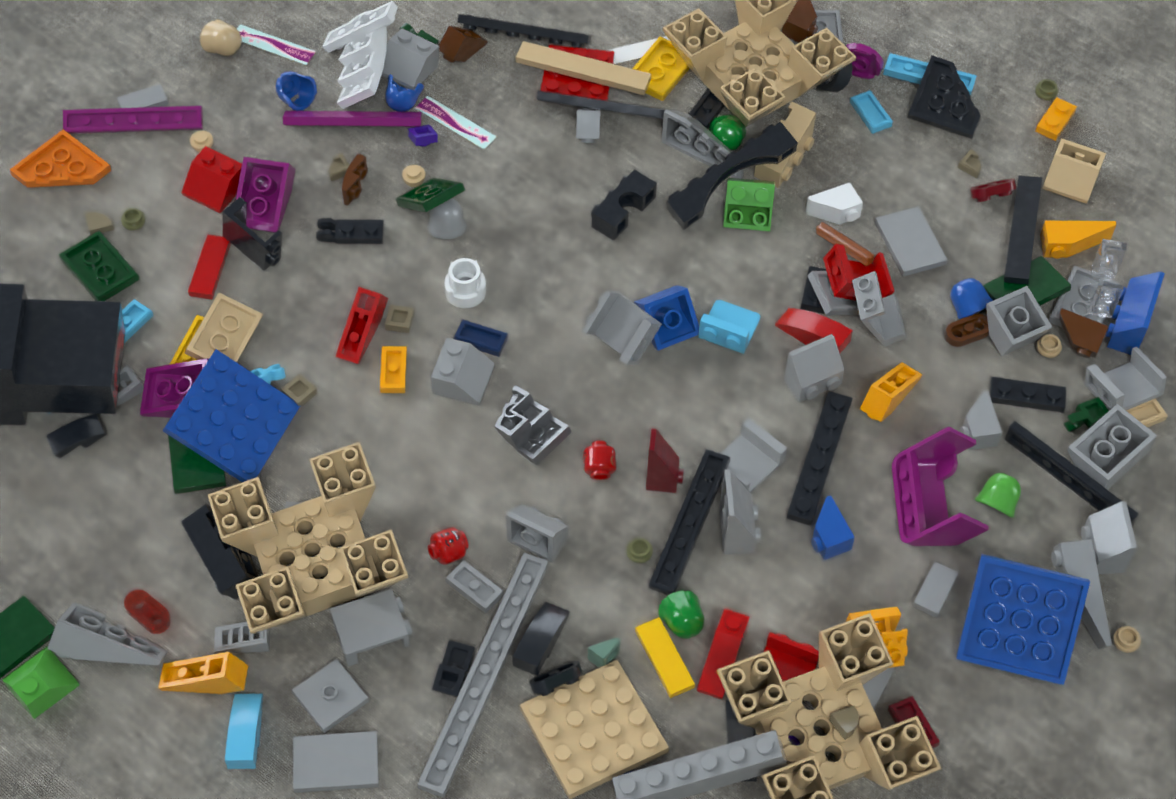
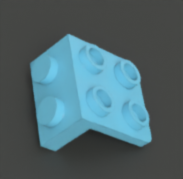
(729, 326)

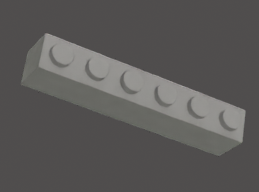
(704, 769)

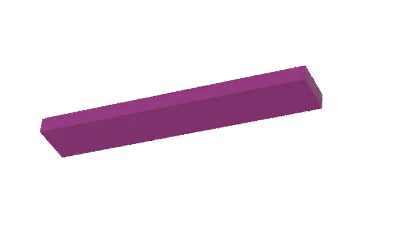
(352, 118)
(133, 119)

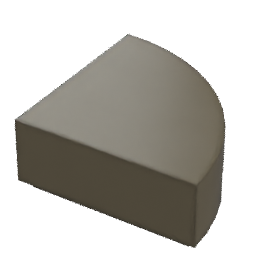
(971, 164)
(338, 167)
(98, 222)
(845, 721)

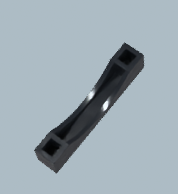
(769, 148)

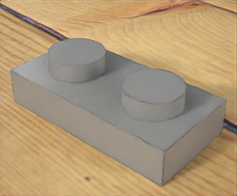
(474, 586)

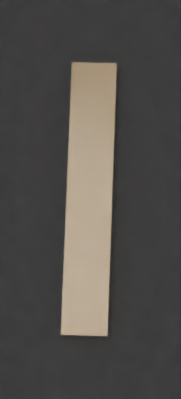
(583, 68)

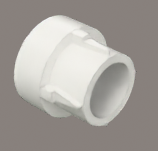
(465, 283)

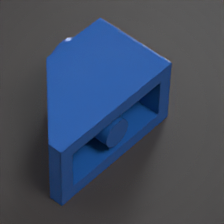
(831, 532)

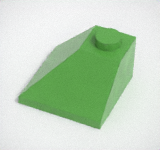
(40, 682)

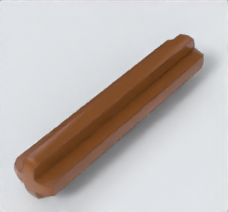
(851, 247)

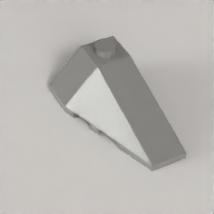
(694, 139)
(1079, 560)
(87, 636)

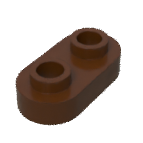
(966, 330)

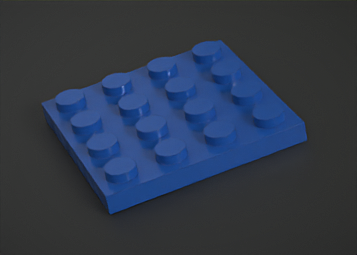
(231, 417)
(1022, 619)

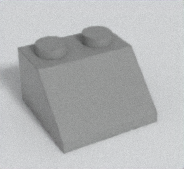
(410, 59)
(1016, 321)
(814, 369)
(461, 372)
(536, 532)
(1111, 538)

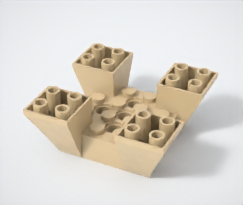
(755, 64)
(279, 539)
(847, 660)

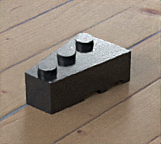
(224, 562)

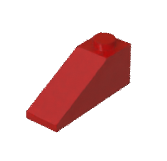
(361, 324)
(723, 651)

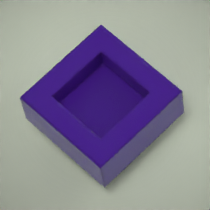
(423, 135)

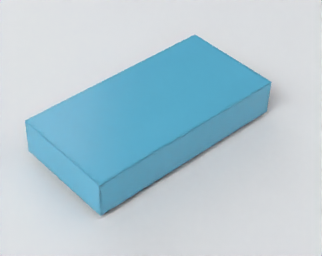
(871, 112)

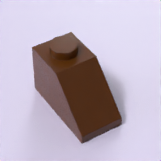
(801, 22)
(460, 44)
(1083, 333)

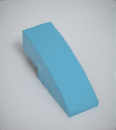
(244, 731)

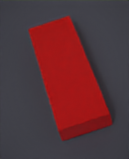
(209, 267)

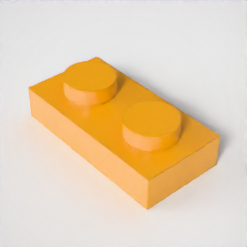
(1056, 119)
(393, 369)

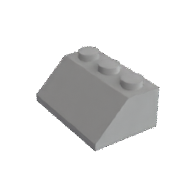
(1111, 446)

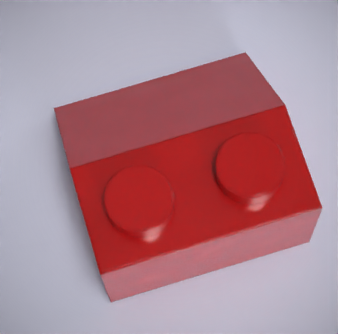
(212, 179)

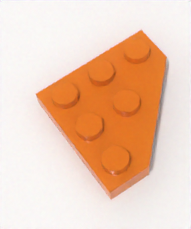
(60, 163)

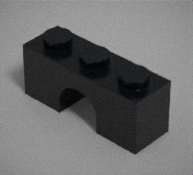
(633, 191)

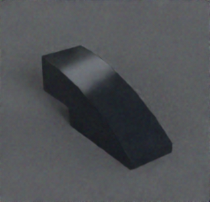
(540, 638)

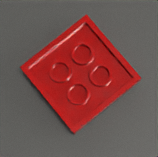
(570, 85)

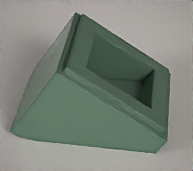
(604, 652)

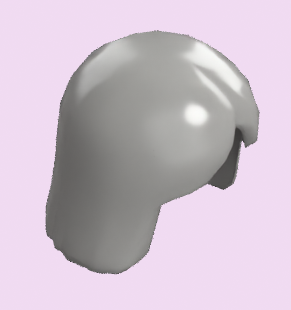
(447, 220)

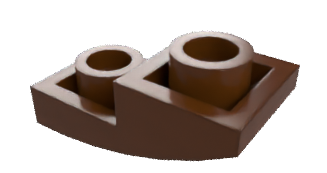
(351, 183)

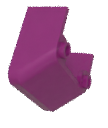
(921, 492)

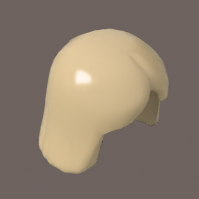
(220, 38)

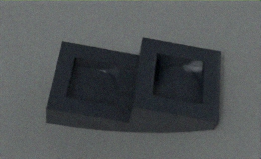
(76, 433)
(454, 668)

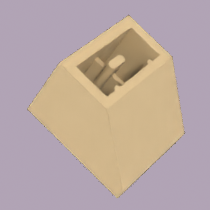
(1074, 171)

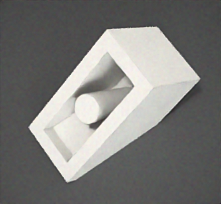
(836, 204)

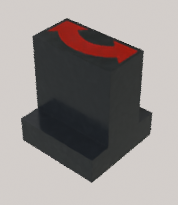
(58, 355)

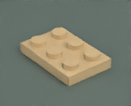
(225, 328)

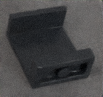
(244, 239)

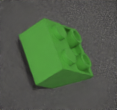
(749, 204)

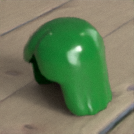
(728, 131)
(682, 614)

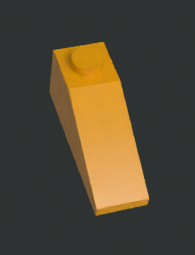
(1068, 238)
(889, 391)
(205, 674)

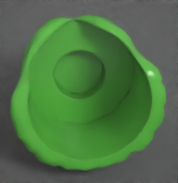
(1001, 493)

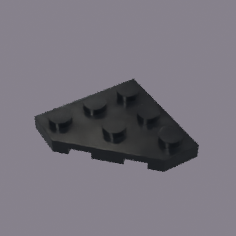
(944, 100)

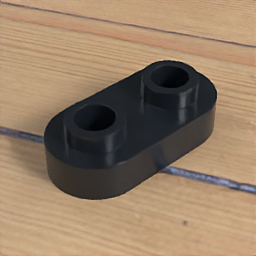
(563, 674)

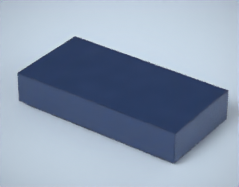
(481, 337)

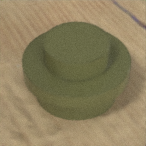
(1046, 89)
(133, 219)
(639, 550)

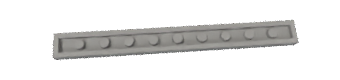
(482, 676)

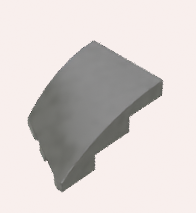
(530, 427)

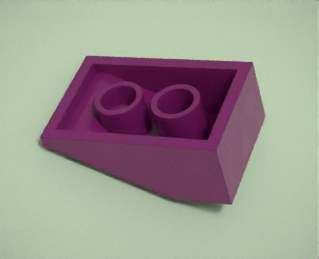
(267, 190)
(167, 386)

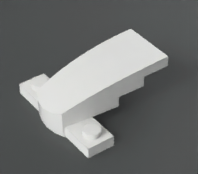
(363, 54)

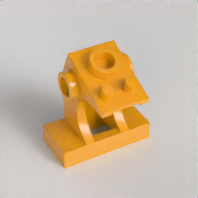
(894, 640)

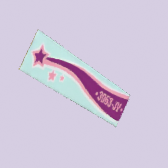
(275, 45)
(455, 122)

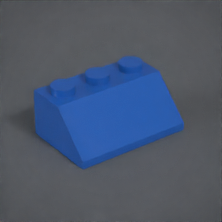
(1134, 312)

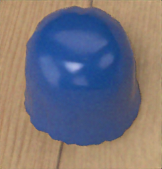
(293, 83)
(400, 98)
(969, 297)

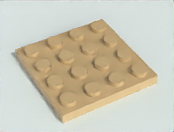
(594, 729)

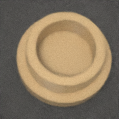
(200, 140)
(413, 175)
(1049, 346)
(1127, 639)

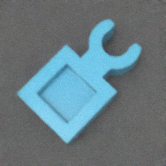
(271, 373)

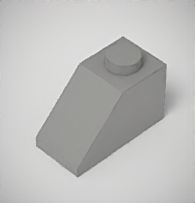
(588, 124)
(982, 423)

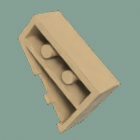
(800, 125)

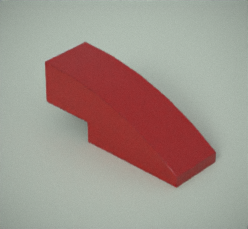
(810, 327)

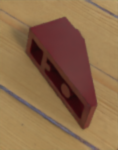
(663, 465)

